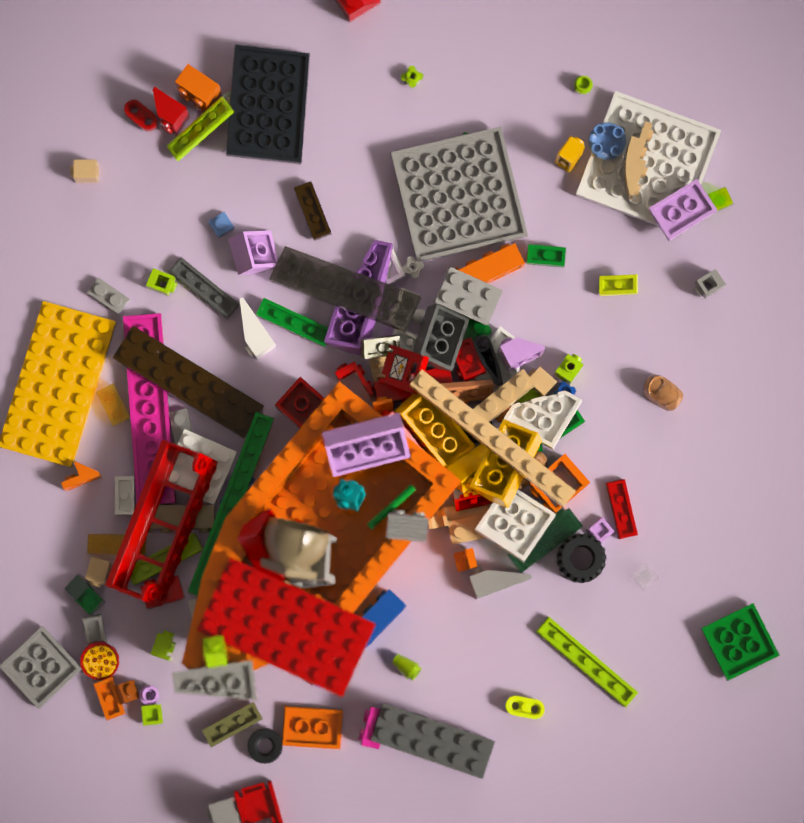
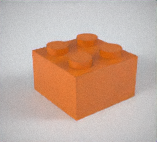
(197, 88)

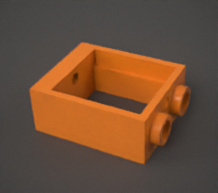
(572, 469)

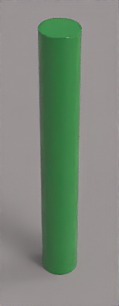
(390, 507)

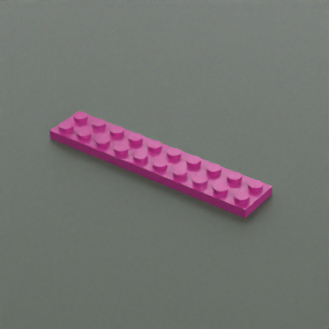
(147, 410)

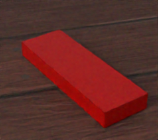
(621, 509)

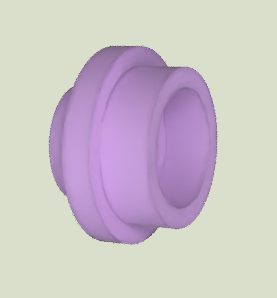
(153, 691)

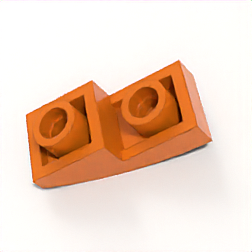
(383, 404)

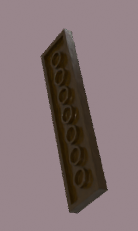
(187, 381)

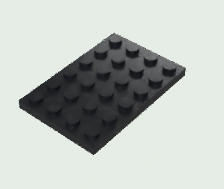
(267, 104)

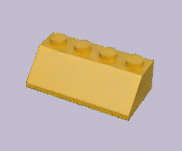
(494, 476)

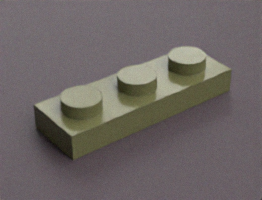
(232, 724)

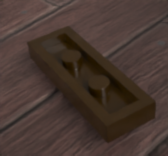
(312, 210)

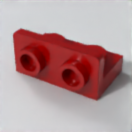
(469, 361)

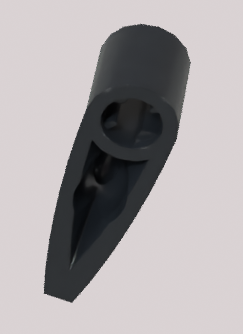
(488, 358)

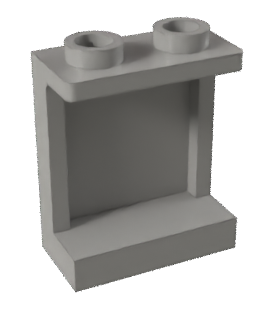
(322, 569)

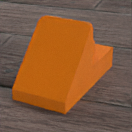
(85, 476)

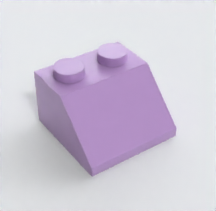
(253, 252)
(518, 352)

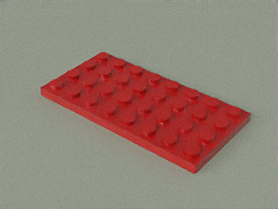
(286, 627)

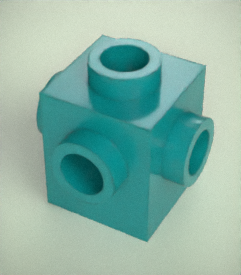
(349, 494)

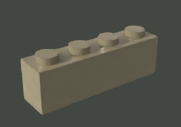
(173, 515)

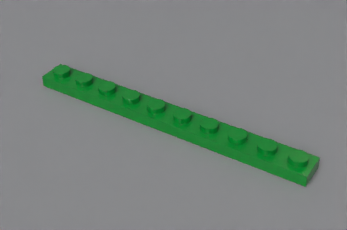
(236, 488)

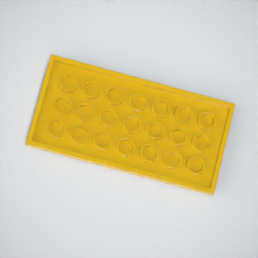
(57, 384)

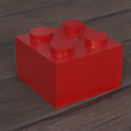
(299, 402)

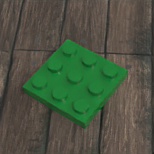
(740, 642)

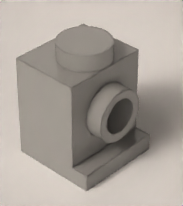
(712, 278)

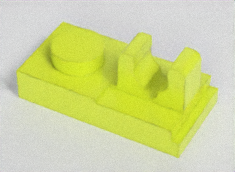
(618, 285)

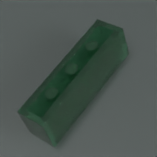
(557, 532)

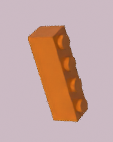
(495, 265)

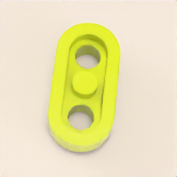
(524, 708)

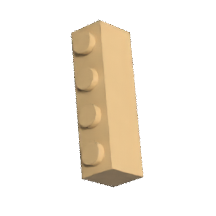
(505, 396)

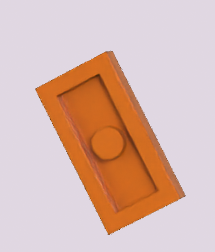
(109, 699)

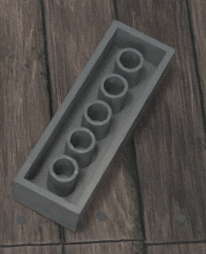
(432, 740)

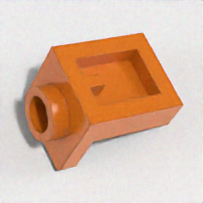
(465, 560)

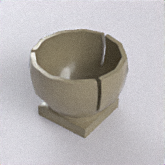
(293, 547)

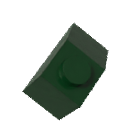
(84, 595)

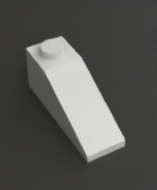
(255, 335)

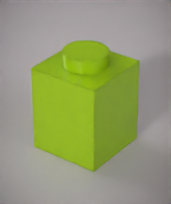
(215, 651)

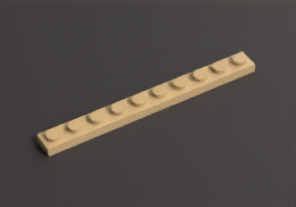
(492, 438)

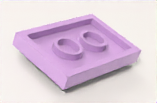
(682, 209)

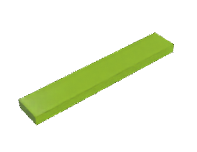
(587, 661)

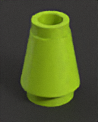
(407, 667)

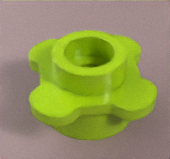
(412, 81)

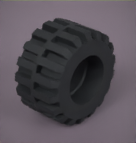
(589, 543)

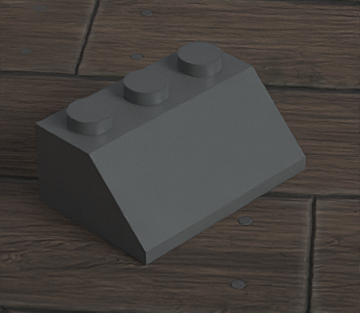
(441, 336)

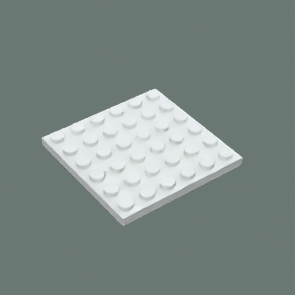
(674, 157)

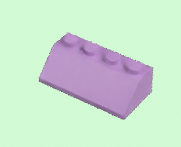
(366, 444)

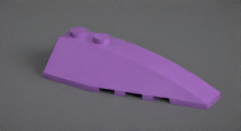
(348, 328)

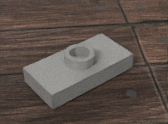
(94, 628)

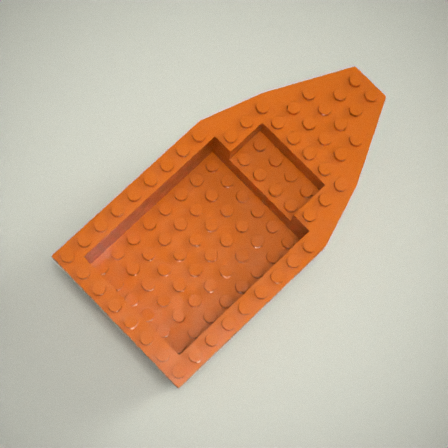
(302, 487)

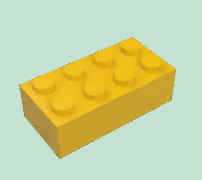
(435, 430)

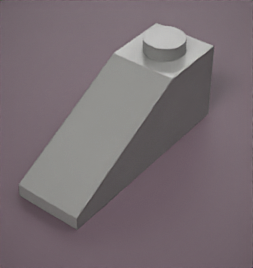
(492, 581)

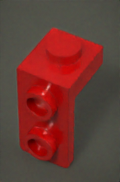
(346, 370)

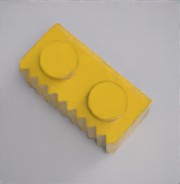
(570, 153)

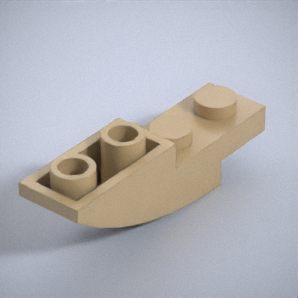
(634, 166)

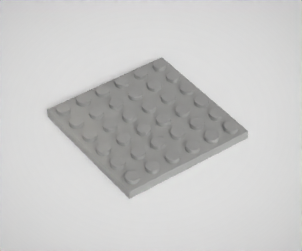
(459, 194)

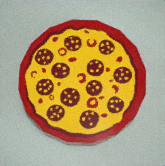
(99, 660)

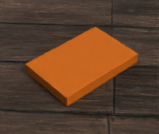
(312, 727)

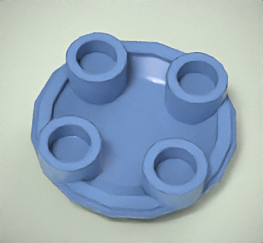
(607, 141)

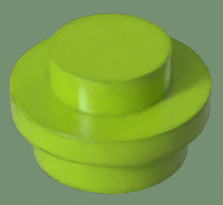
(583, 85)

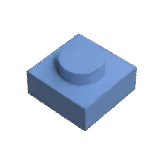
(221, 225)

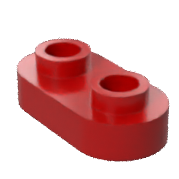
(141, 116)

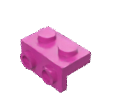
(365, 734)

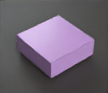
(600, 530)

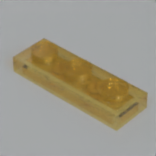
(107, 544)

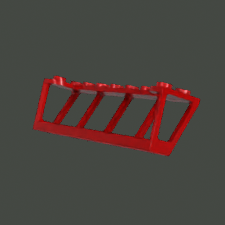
(145, 515)

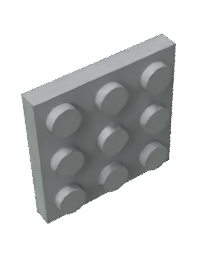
(40, 667)

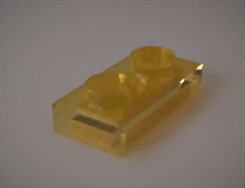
(113, 405)

